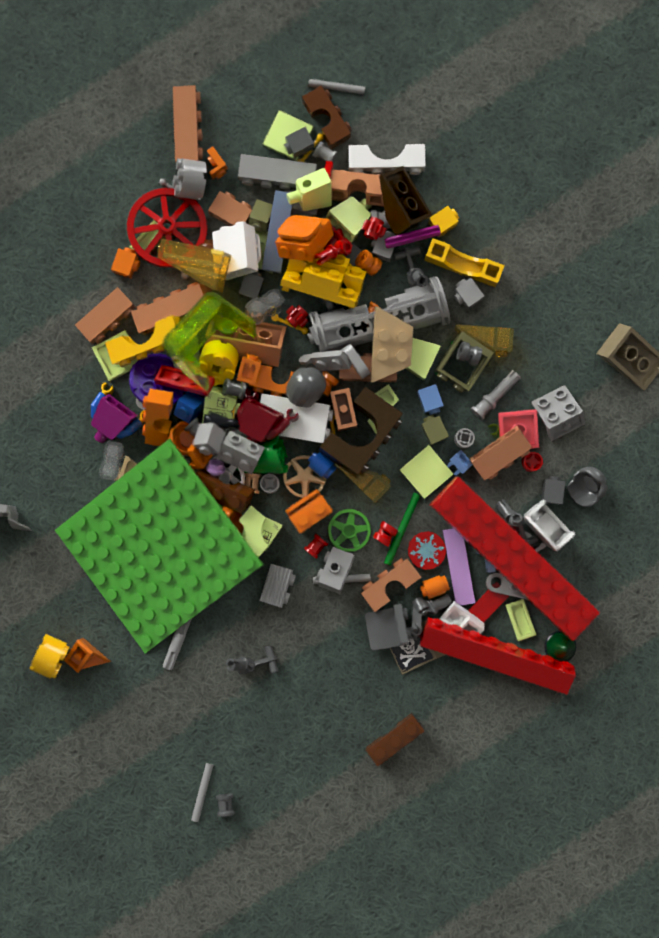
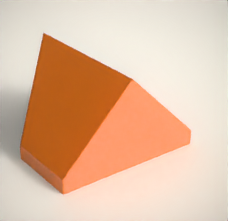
(84, 656)

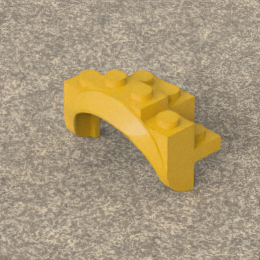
(326, 280)

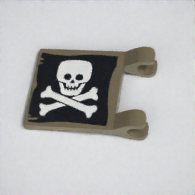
(413, 655)

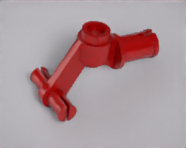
(340, 247)

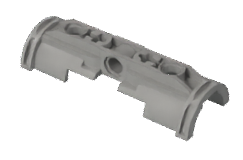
(329, 323)

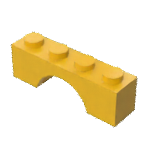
(453, 260)
(124, 349)

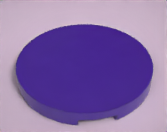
(143, 375)

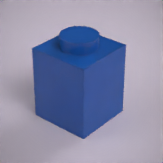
(189, 407)

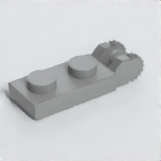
(326, 360)

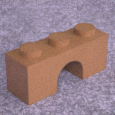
(346, 182)
(375, 592)

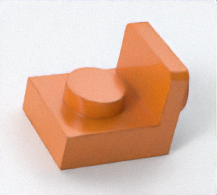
(215, 160)
(249, 369)
(199, 460)

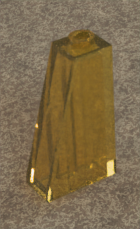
(198, 262)

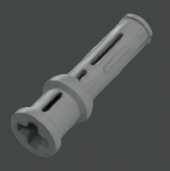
(489, 401)

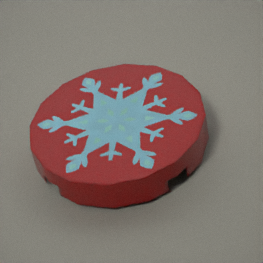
(426, 550)

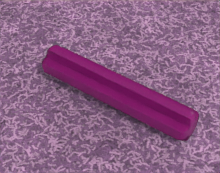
(412, 236)

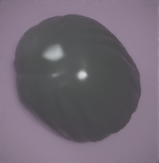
(305, 387)
(587, 486)

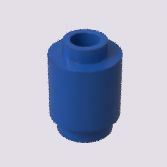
(321, 465)

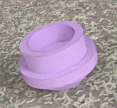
(215, 467)

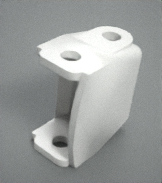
(547, 526)

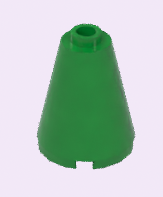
(272, 458)

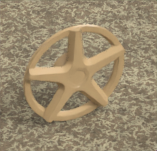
(303, 476)

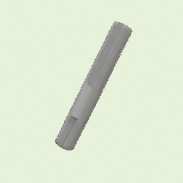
(175, 646)

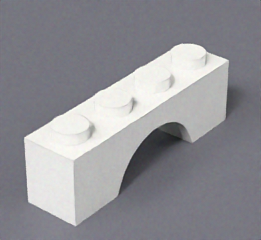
(363, 160)

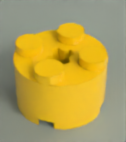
(219, 360)
(48, 656)

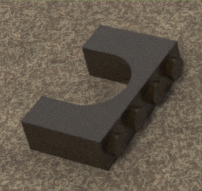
(354, 458)

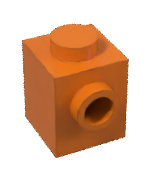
(125, 262)

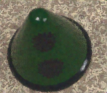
(560, 647)

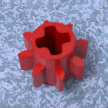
(374, 228)
(297, 316)

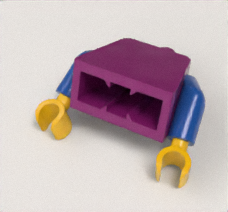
(112, 417)

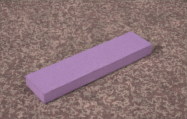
(458, 567)

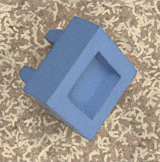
(461, 461)

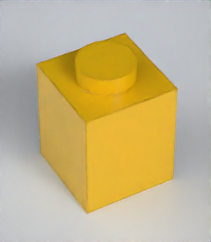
(445, 219)

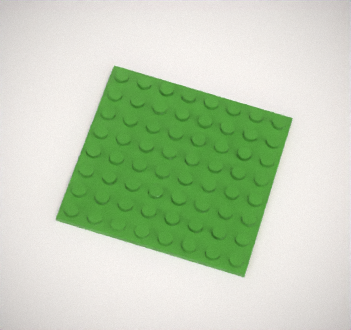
(158, 546)

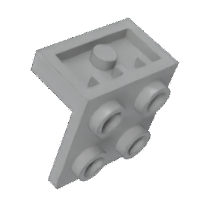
(559, 412)

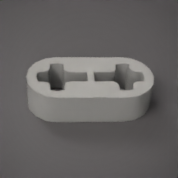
(356, 361)

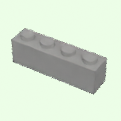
(272, 171)

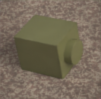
(260, 216)
(434, 429)

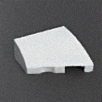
(460, 616)

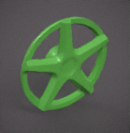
(349, 530)

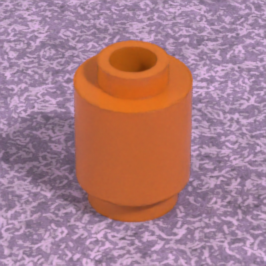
(434, 587)

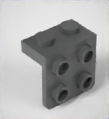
(388, 628)

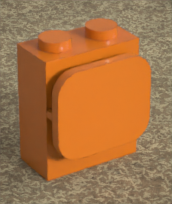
(303, 237)
(309, 511)

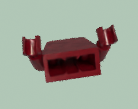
(261, 421)

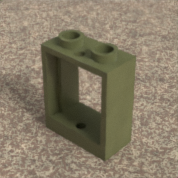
(458, 385)

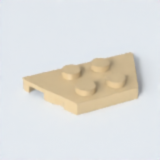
(390, 345)

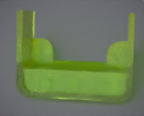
(197, 327)

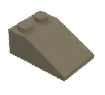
(631, 356)

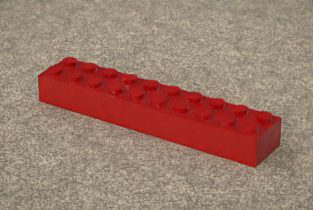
(514, 558)

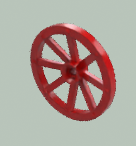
(139, 205)

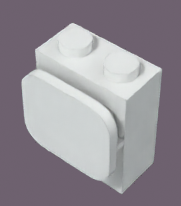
(243, 246)

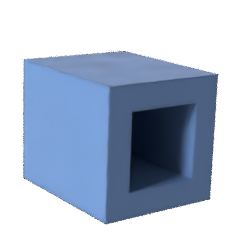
(430, 399)

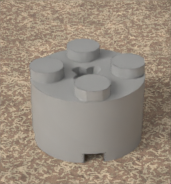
(190, 179)

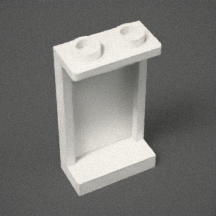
(312, 421)

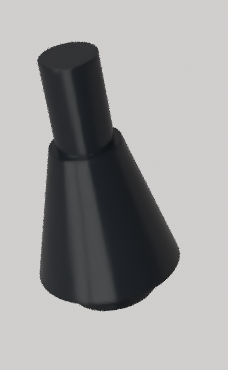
(219, 420)

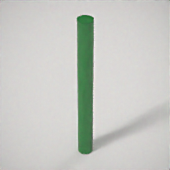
(402, 528)

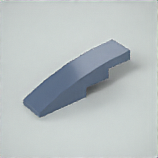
(280, 212)

